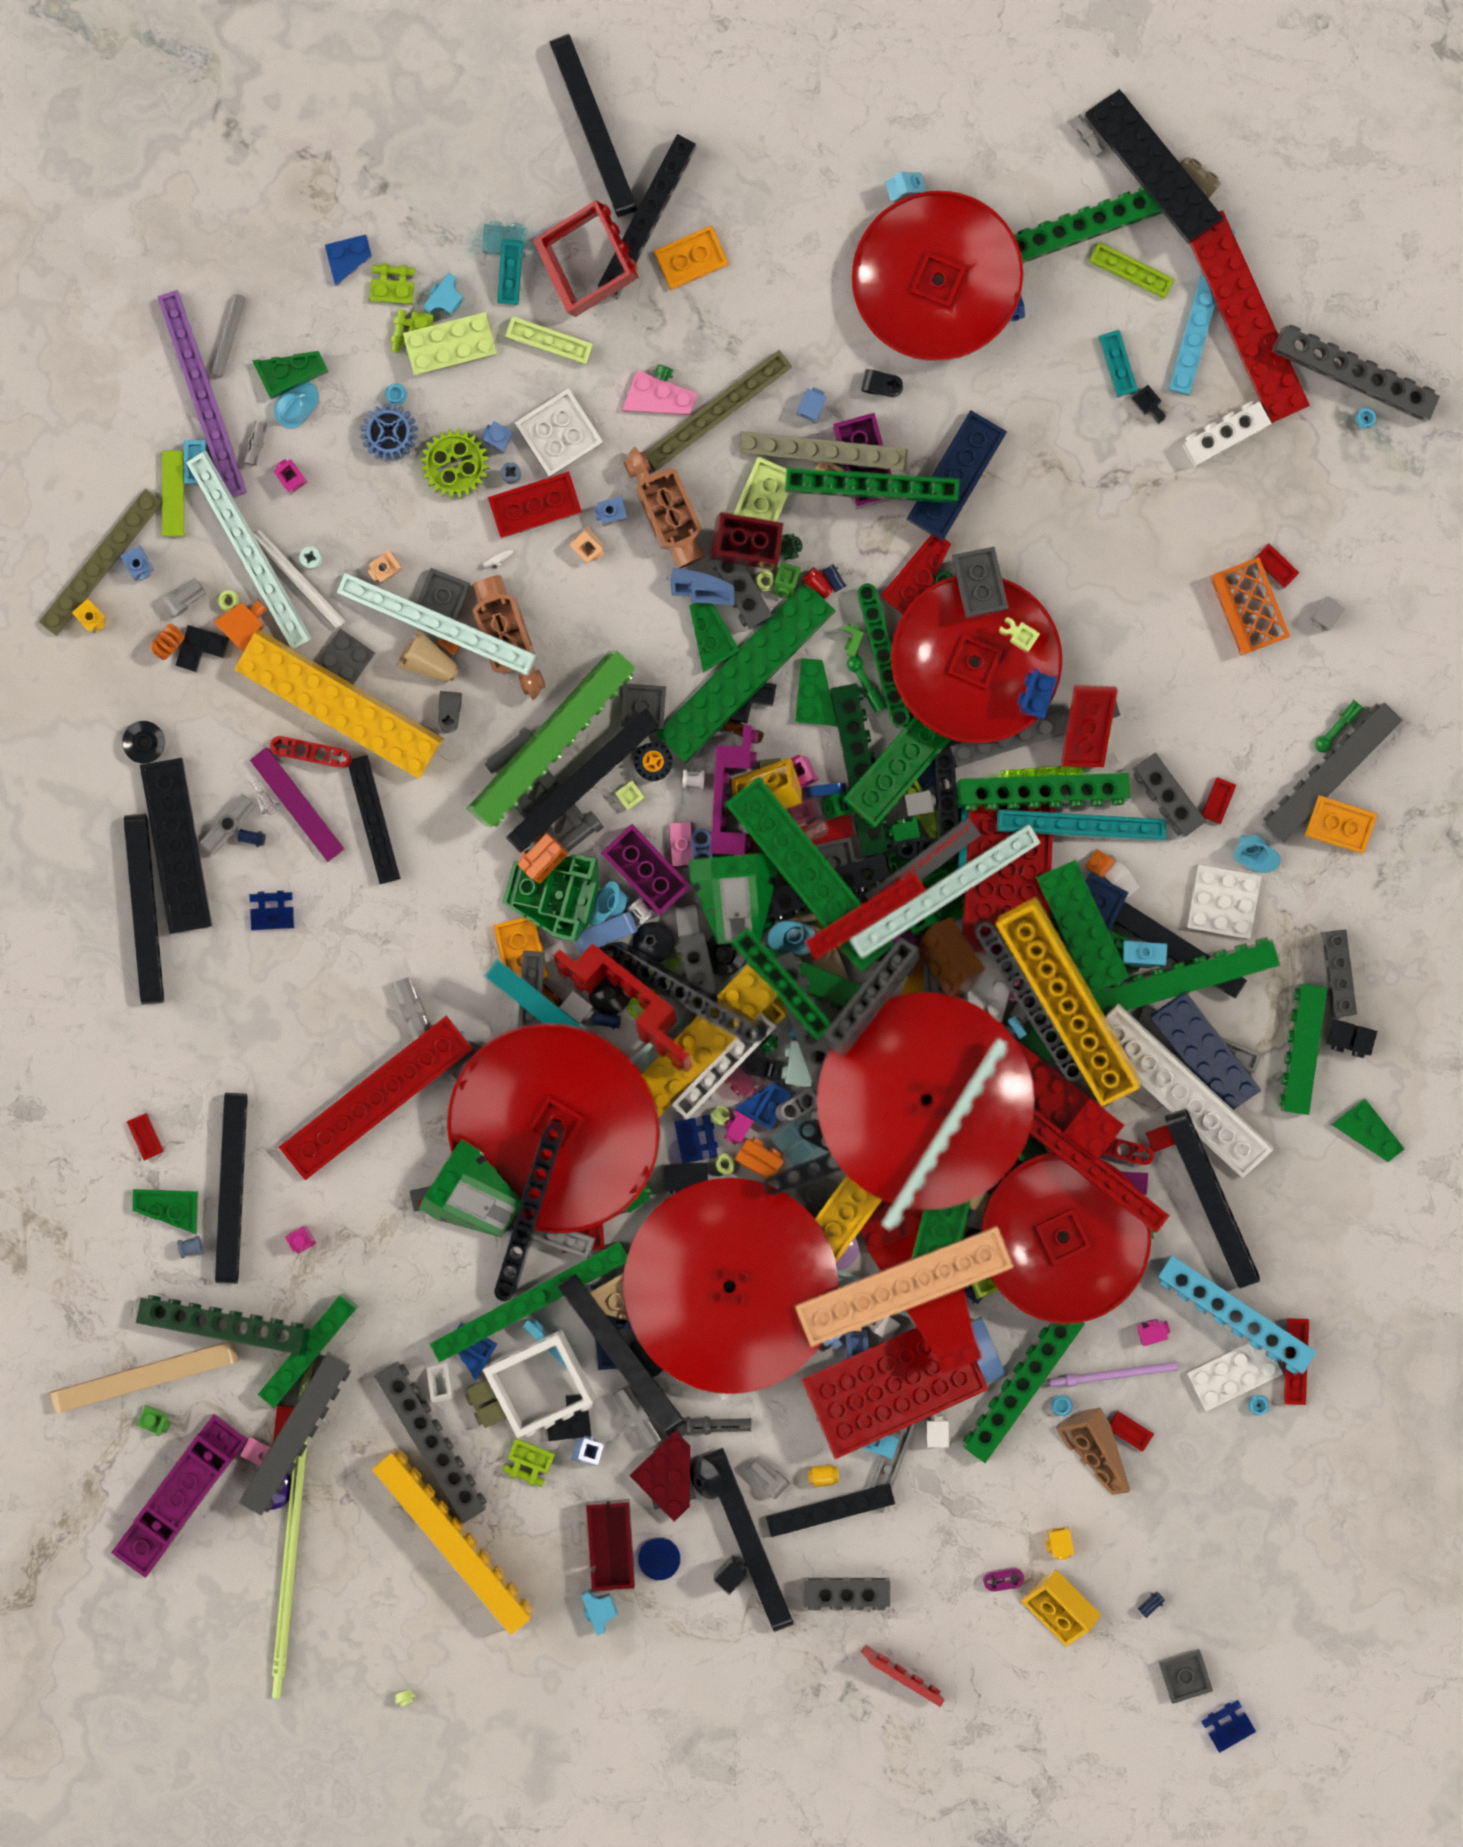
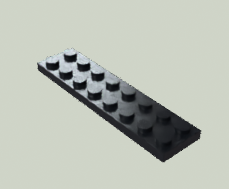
(1154, 166)
(176, 845)

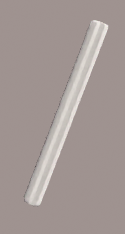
(299, 580)

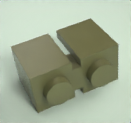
(489, 1413)

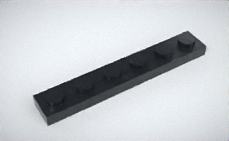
(374, 820)
(830, 1509)

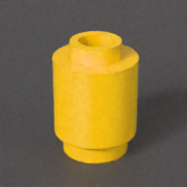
(823, 1475)

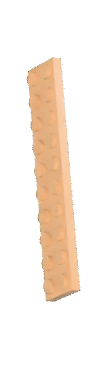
(904, 1286)

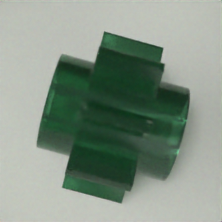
(790, 546)

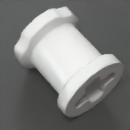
(693, 779)
(641, 910)

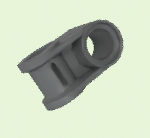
(449, 707)

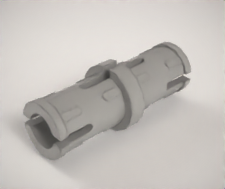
(1087, 135)
(255, 443)

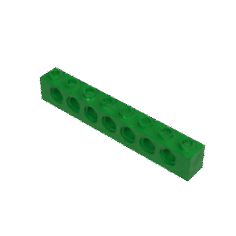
(1091, 228)
(872, 485)
(1117, 782)
(985, 1449)

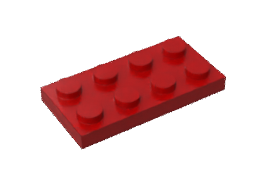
(534, 505)
(1089, 726)

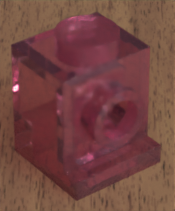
(809, 811)
(741, 1083)

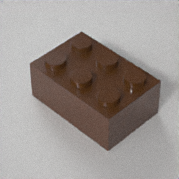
(951, 958)

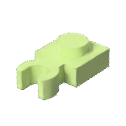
(1021, 636)

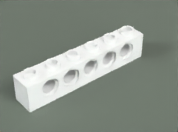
(717, 1072)

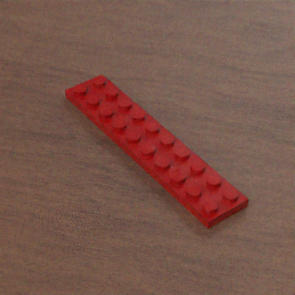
(1248, 321)
(376, 1097)

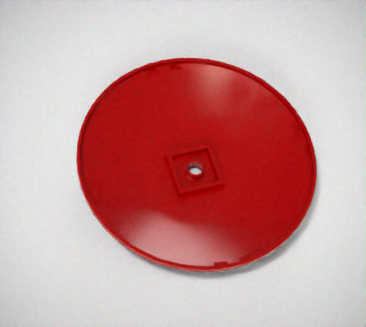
(586, 1083)
(875, 1112)
(678, 1276)

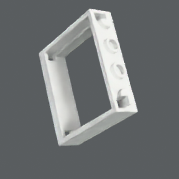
(558, 1339)

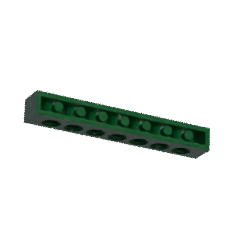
(840, 696)
(149, 1316)

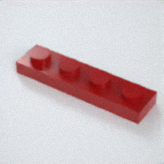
(1296, 1385)

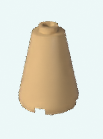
(427, 659)

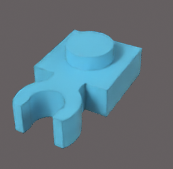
(1015, 1028)

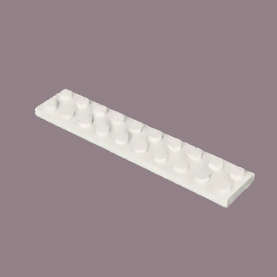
(1180, 1089)

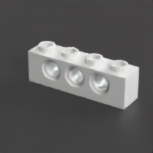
(1199, 454)

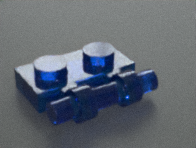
(272, 918)
(689, 1139)
(1231, 1731)

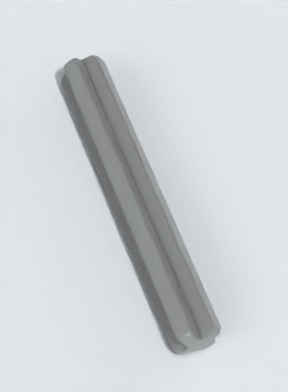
(228, 335)

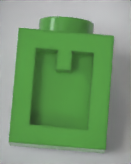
(786, 580)
(852, 643)
(154, 1420)

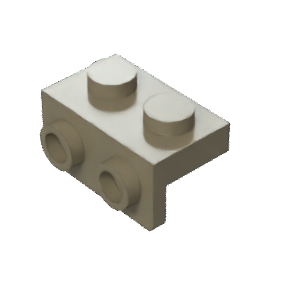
(1206, 181)

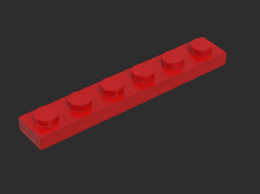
(865, 915)

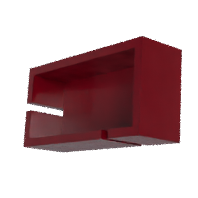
(610, 1545)

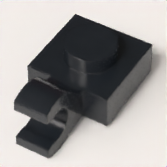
(1147, 402)

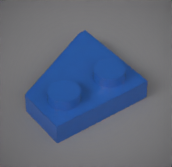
(347, 256)
(763, 1105)
(477, 1355)

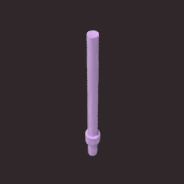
(1072, 1379)

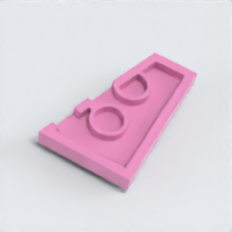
(658, 396)

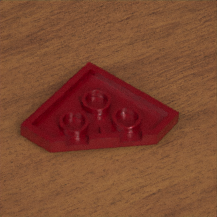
(667, 1475)

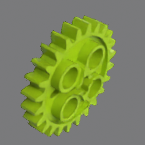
(462, 481)

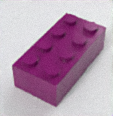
(861, 431)
(646, 869)

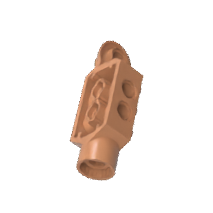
(666, 509)
(502, 618)

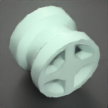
(313, 560)

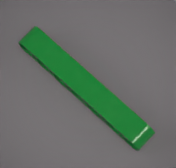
(876, 646)

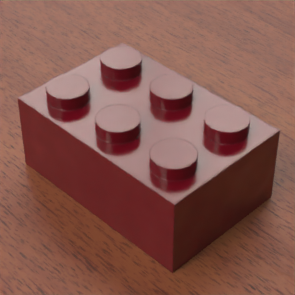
(747, 541)

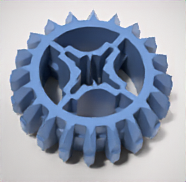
(396, 425)

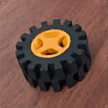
(649, 755)

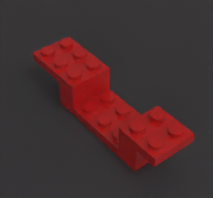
(657, 1014)
(1070, 1107)

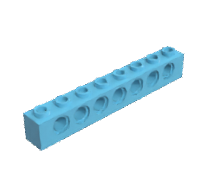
(1303, 1353)

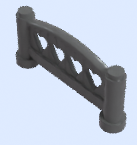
(576, 826)

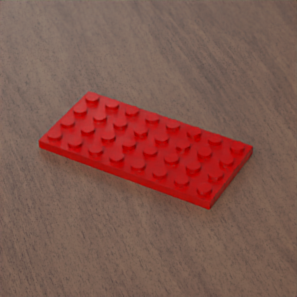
(1009, 885)
(885, 1391)

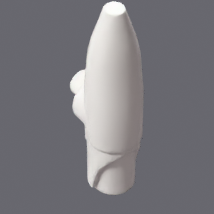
(497, 559)

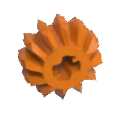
(167, 641)

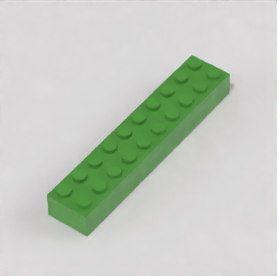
(551, 738)

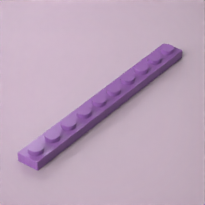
(201, 392)

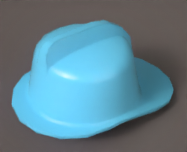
(296, 405)
(1256, 855)
(608, 903)
(790, 936)

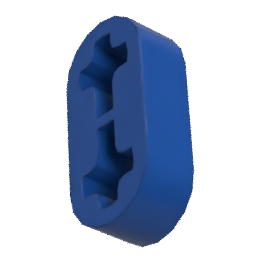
(825, 790)

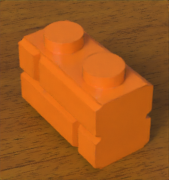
(542, 857)
(758, 1158)

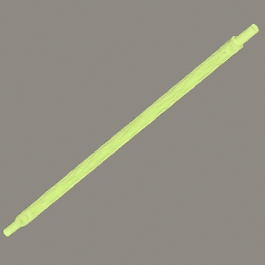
(289, 1560)

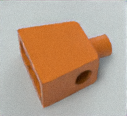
(241, 623)

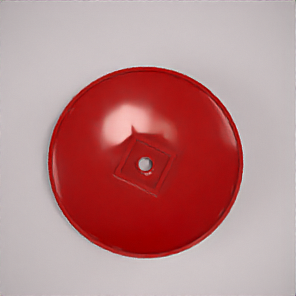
(928, 238)
(934, 669)
(1073, 1278)

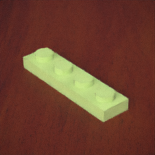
(549, 340)

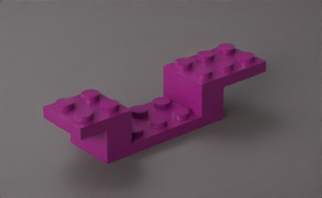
(731, 757)
(179, 1495)

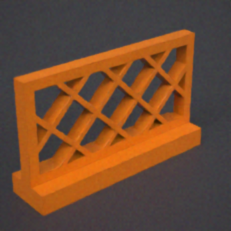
(1232, 613)

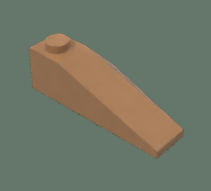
(1094, 1441)

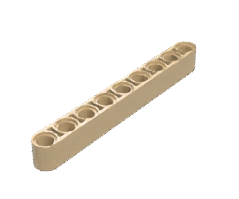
(144, 1376)

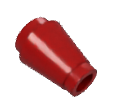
(817, 582)

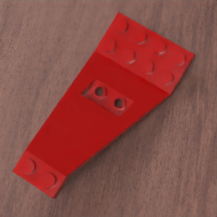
(941, 1321)

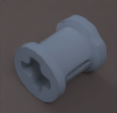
(511, 480)
(190, 1247)

